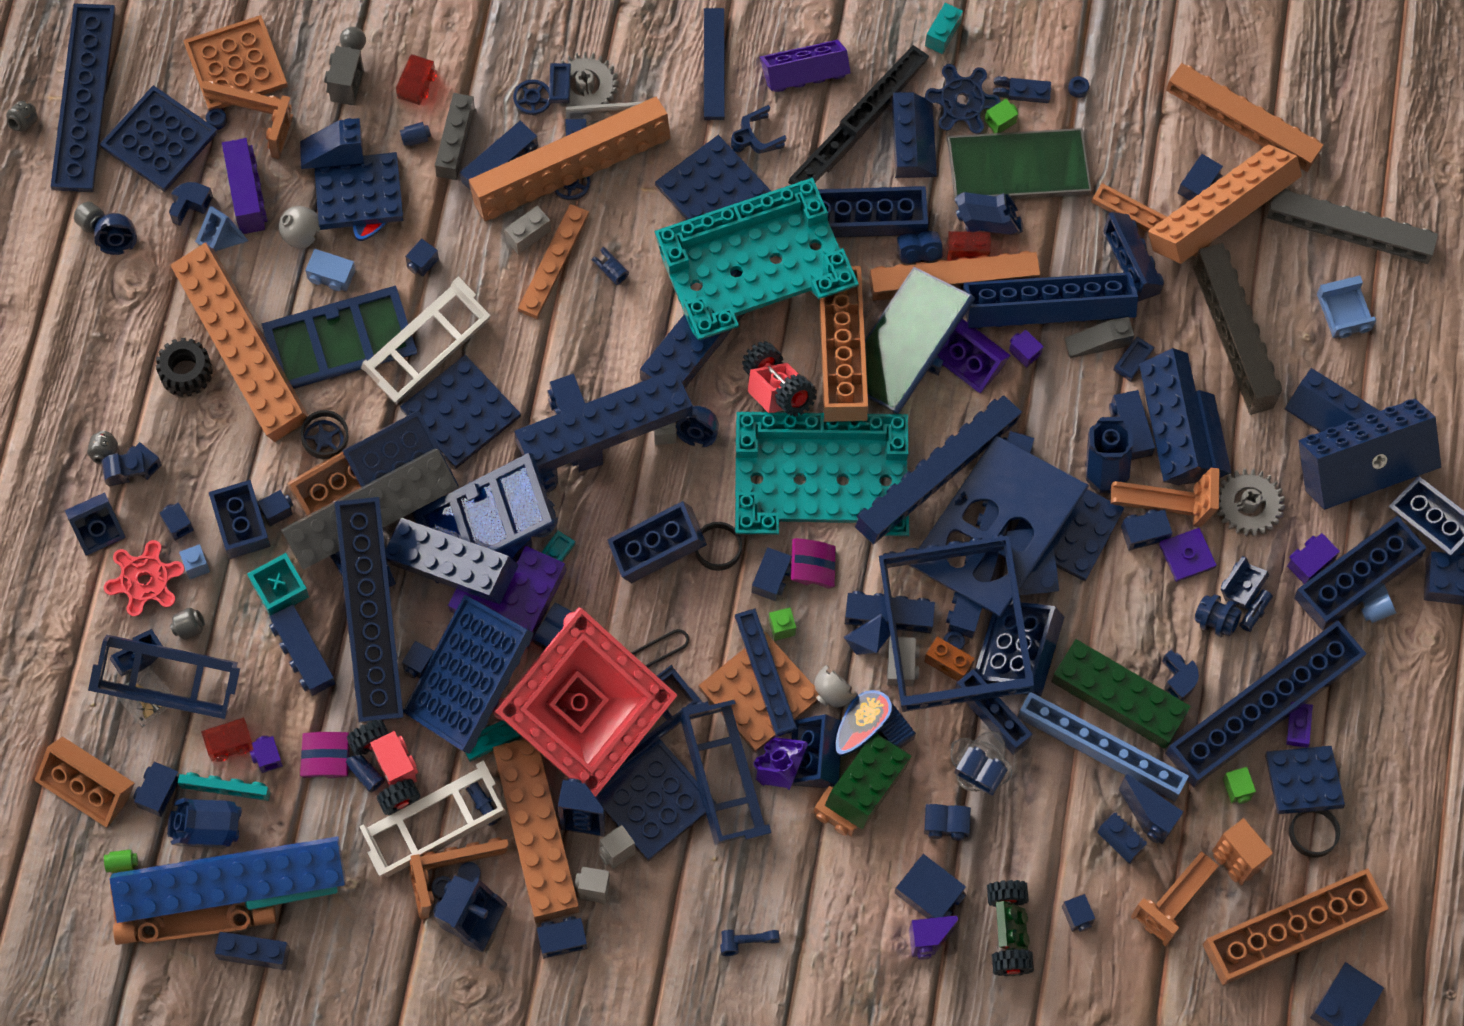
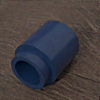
(415, 134)

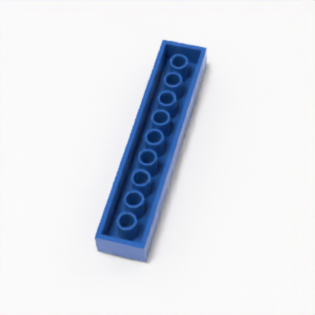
(227, 879)

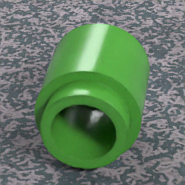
(120, 861)

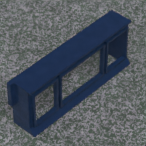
(135, 693)
(672, 721)
(734, 739)

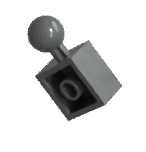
(346, 67)

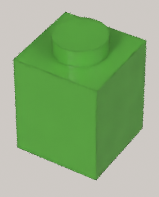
(1001, 116)
(782, 624)
(1239, 785)

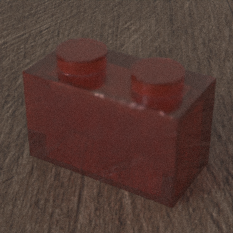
(415, 79)
(967, 244)
(227, 740)

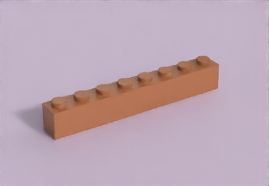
(1242, 115)
(1025, 265)

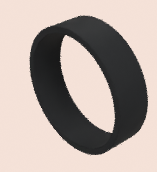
(324, 413)
(719, 567)
(1302, 850)

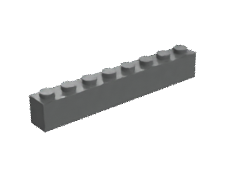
(1353, 226)

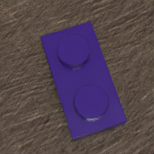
(1300, 726)

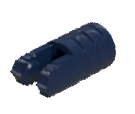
(612, 267)
(365, 772)

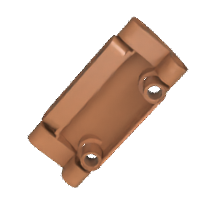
(191, 923)

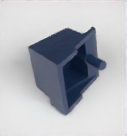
(469, 911)

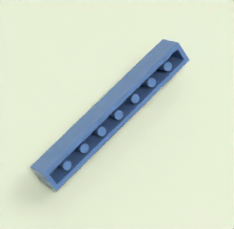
(1102, 746)

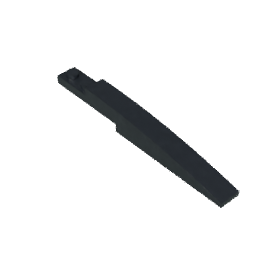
(861, 117)

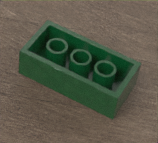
(868, 781)

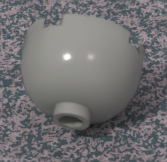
(299, 226)
(832, 689)

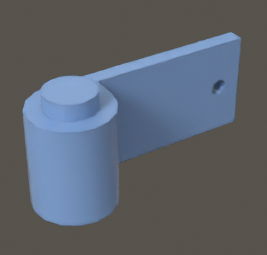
(1378, 605)

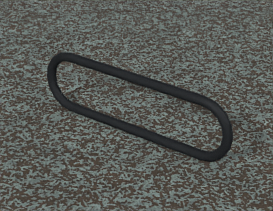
(659, 639)

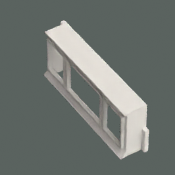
(466, 295)
(427, 801)

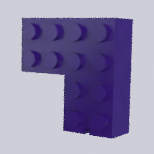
(528, 591)

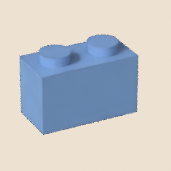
(330, 270)

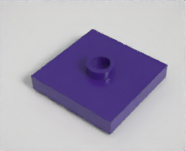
(1187, 554)

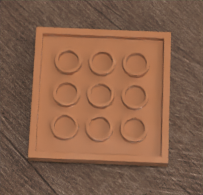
(236, 57)
(738, 683)

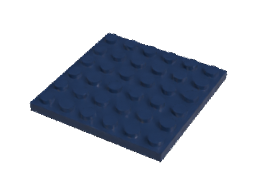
(467, 673)

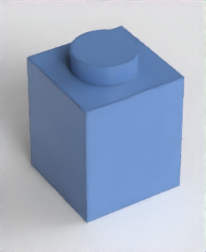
(194, 561)

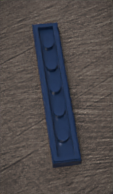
(714, 64)
(765, 672)

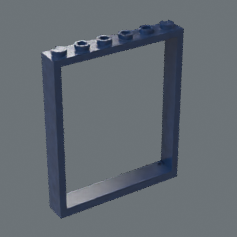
(965, 694)

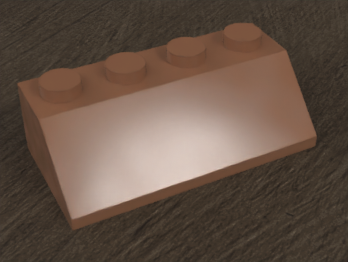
(324, 484)
(84, 781)

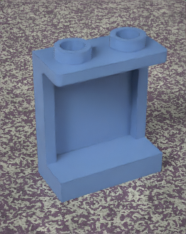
(1345, 307)

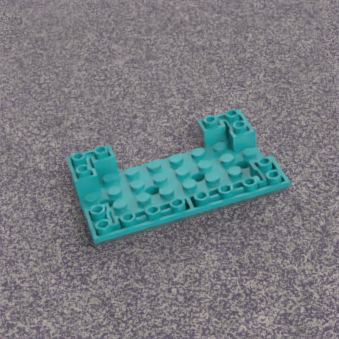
(745, 240)
(821, 452)

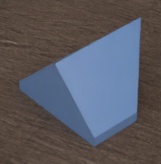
(219, 231)

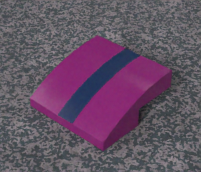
(813, 562)
(324, 754)

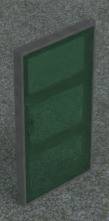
(1020, 164)

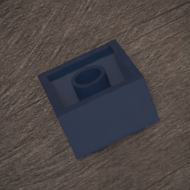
(95, 524)

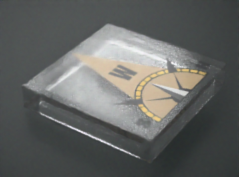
(142, 711)

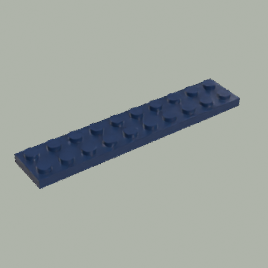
(83, 98)

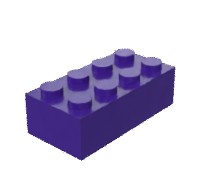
(245, 185)

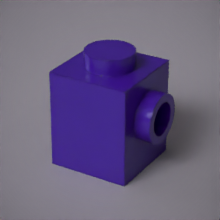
(1025, 348)
(266, 754)

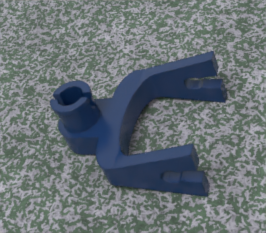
(745, 137)

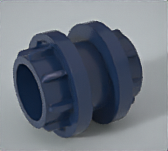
(1218, 615)

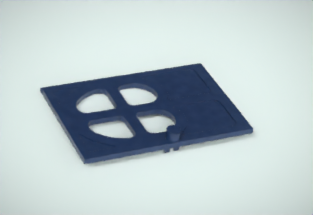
(1022, 490)

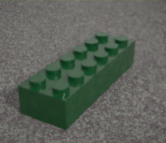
(1120, 694)

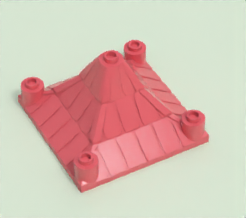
(585, 702)

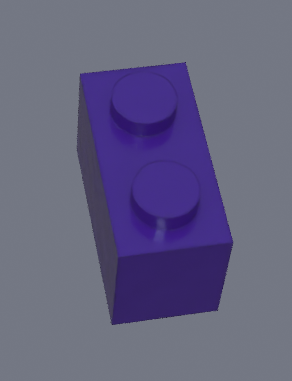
(1313, 558)

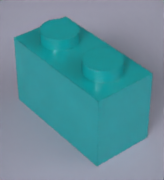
(943, 28)

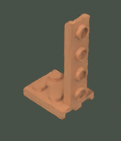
(253, 100)
(1199, 504)
(450, 856)
(1160, 917)

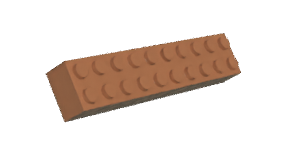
(570, 159)
(240, 342)

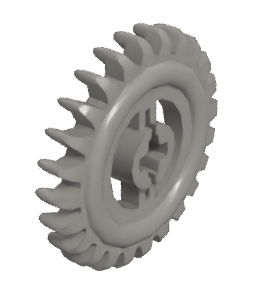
(589, 67)
(1258, 491)

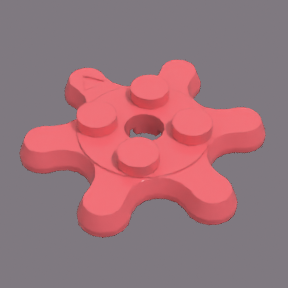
(147, 564)

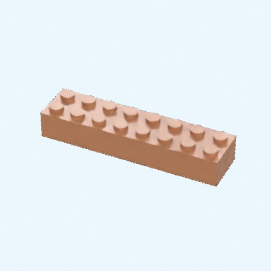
(1224, 203)
(844, 354)
(536, 831)
(1295, 926)

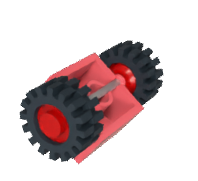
(776, 383)
(393, 760)

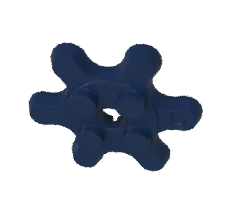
(967, 86)

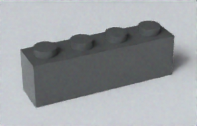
(454, 136)

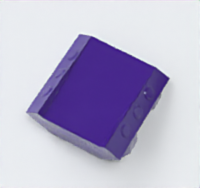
(779, 762)

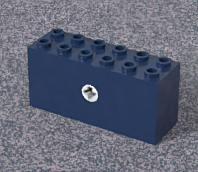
(1370, 453)

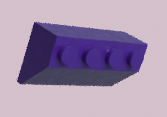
(805, 65)
(973, 356)

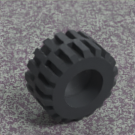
(179, 352)

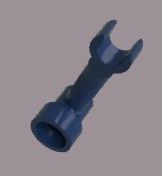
(730, 941)

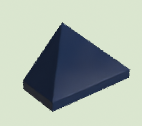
(869, 637)

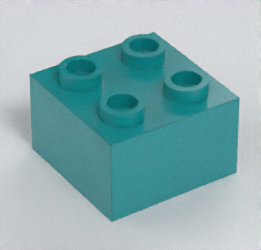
(278, 584)

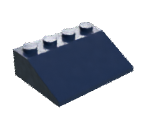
(1001, 650)

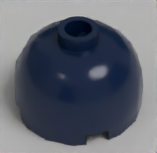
(115, 233)
(698, 428)

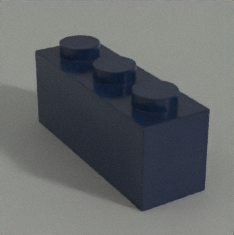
(1130, 409)
(252, 950)

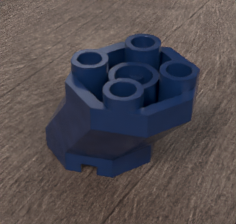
(988, 213)
(1108, 453)
(204, 823)

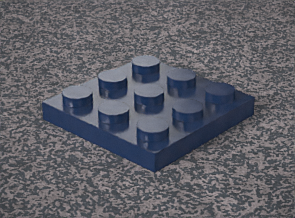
(1304, 780)

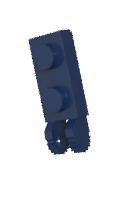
(1023, 89)

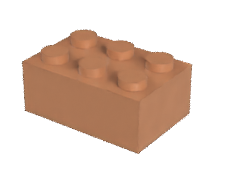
(1241, 852)

